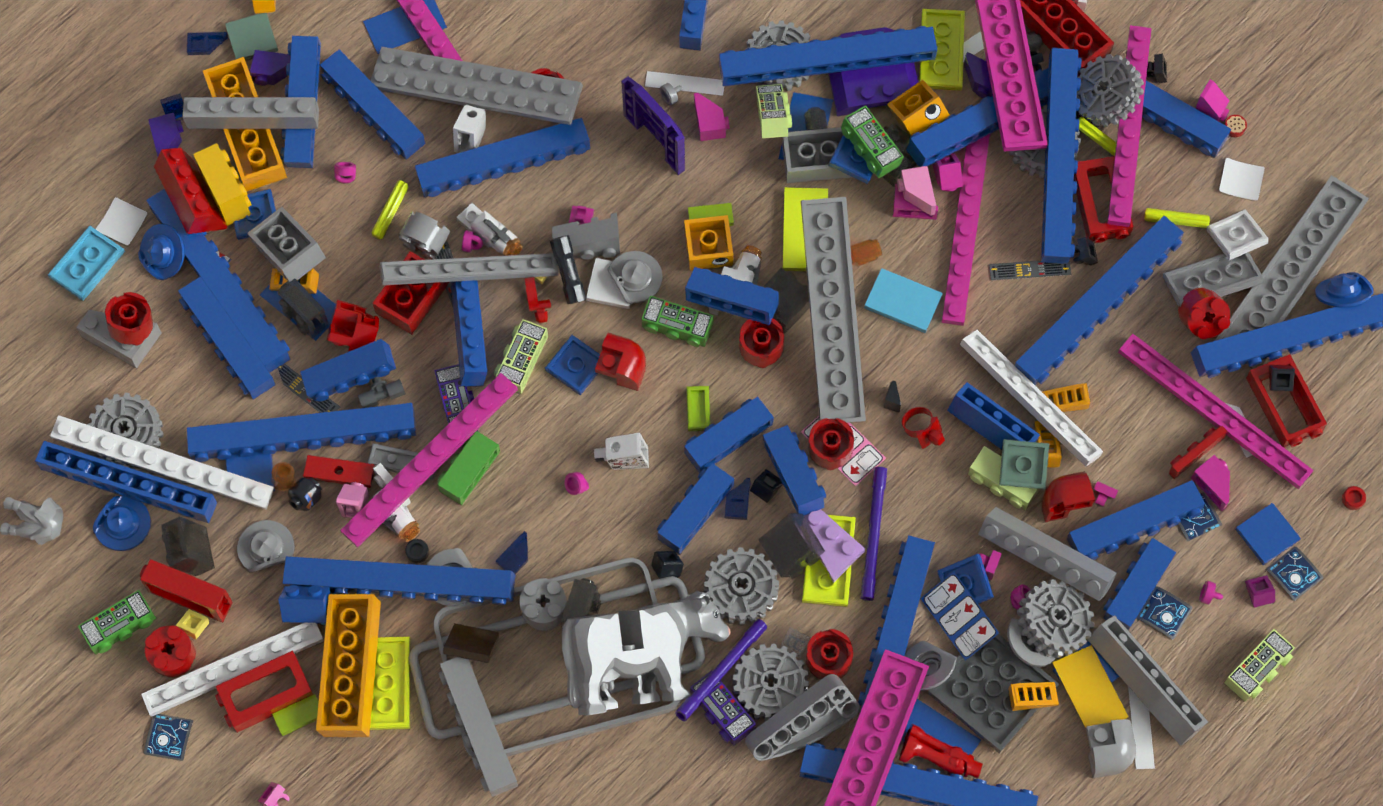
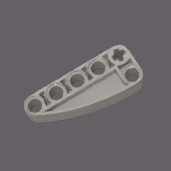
(804, 720)

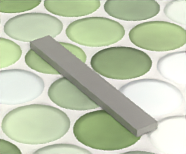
(468, 269)

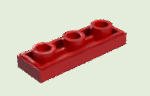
(1196, 451)
(325, 470)

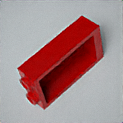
(1094, 230)
(1302, 396)
(186, 590)
(244, 719)

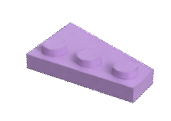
(839, 546)

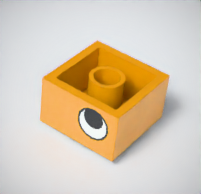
(918, 108)
(708, 242)

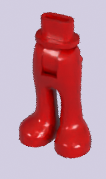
(941, 754)

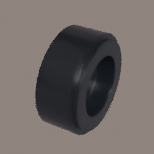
(417, 550)

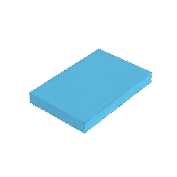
(86, 263)
(903, 300)

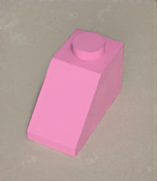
(918, 188)
(352, 499)

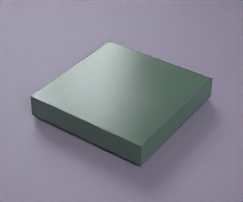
(251, 35)
(1024, 464)

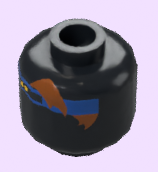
(304, 494)

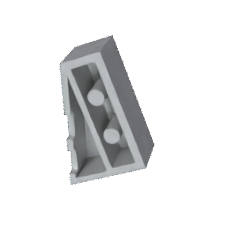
(592, 238)
(95, 330)

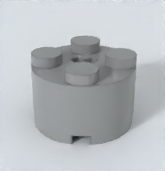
(424, 234)
(541, 591)

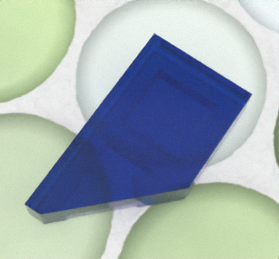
(204, 42)
(515, 555)

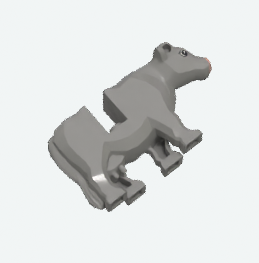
(648, 651)

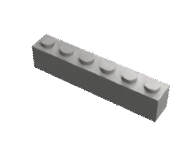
(251, 112)
(1047, 553)
(1147, 680)
(479, 726)

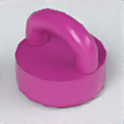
(345, 169)
(467, 242)
(576, 483)
(1208, 593)
(1018, 594)

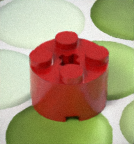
(1204, 313)
(129, 318)
(761, 353)
(831, 431)
(824, 643)
(159, 644)

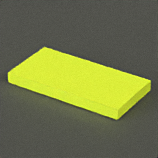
(947, 68)
(793, 236)
(818, 586)
(391, 684)

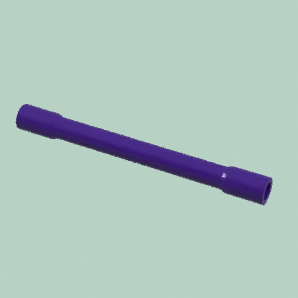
(869, 580)
(692, 702)

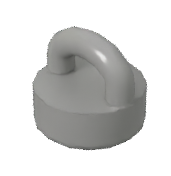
(669, 93)

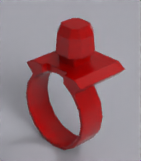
(541, 314)
(932, 434)

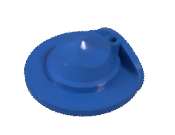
(162, 251)
(1344, 290)
(122, 524)

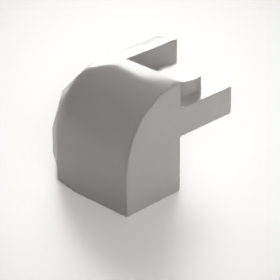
(1111, 747)

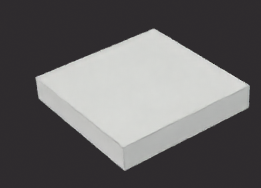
(1237, 234)
(603, 288)

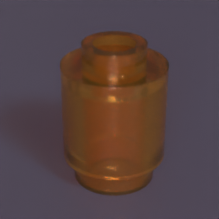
(865, 252)
(282, 476)

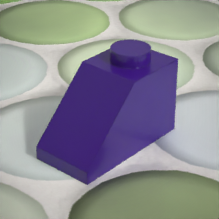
(268, 67)
(978, 75)
(166, 132)

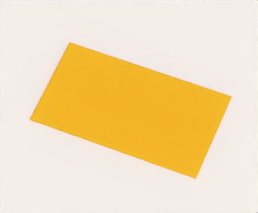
(1089, 687)

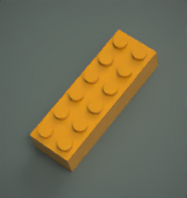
(251, 148)
(348, 665)

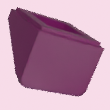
(1260, 591)

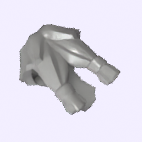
(41, 522)

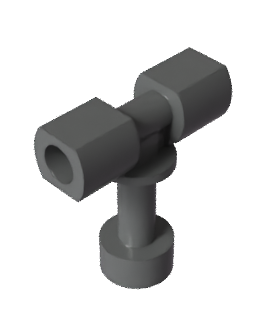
(381, 390)

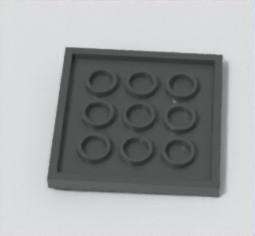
(980, 693)

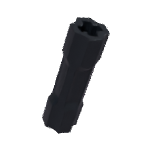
(572, 285)

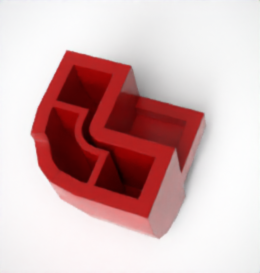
(352, 326)
(622, 360)
(1067, 494)

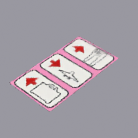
(864, 456)

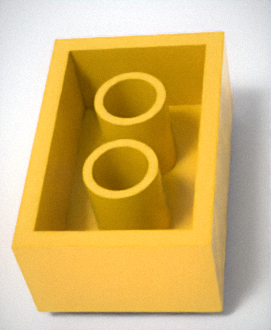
(223, 183)

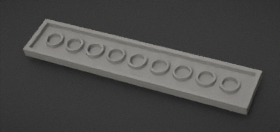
(476, 85)
(1298, 258)
(833, 309)

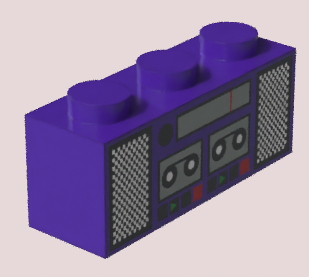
(453, 395)
(725, 712)

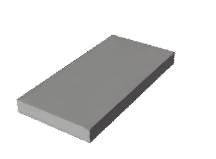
(1215, 274)

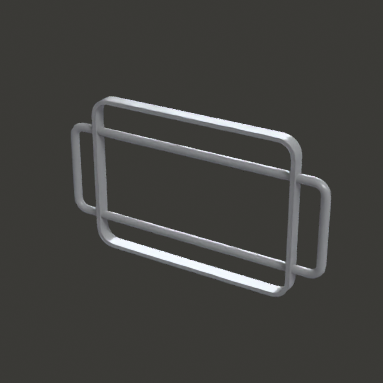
(560, 702)

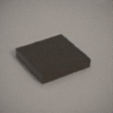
(471, 643)

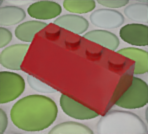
(188, 192)

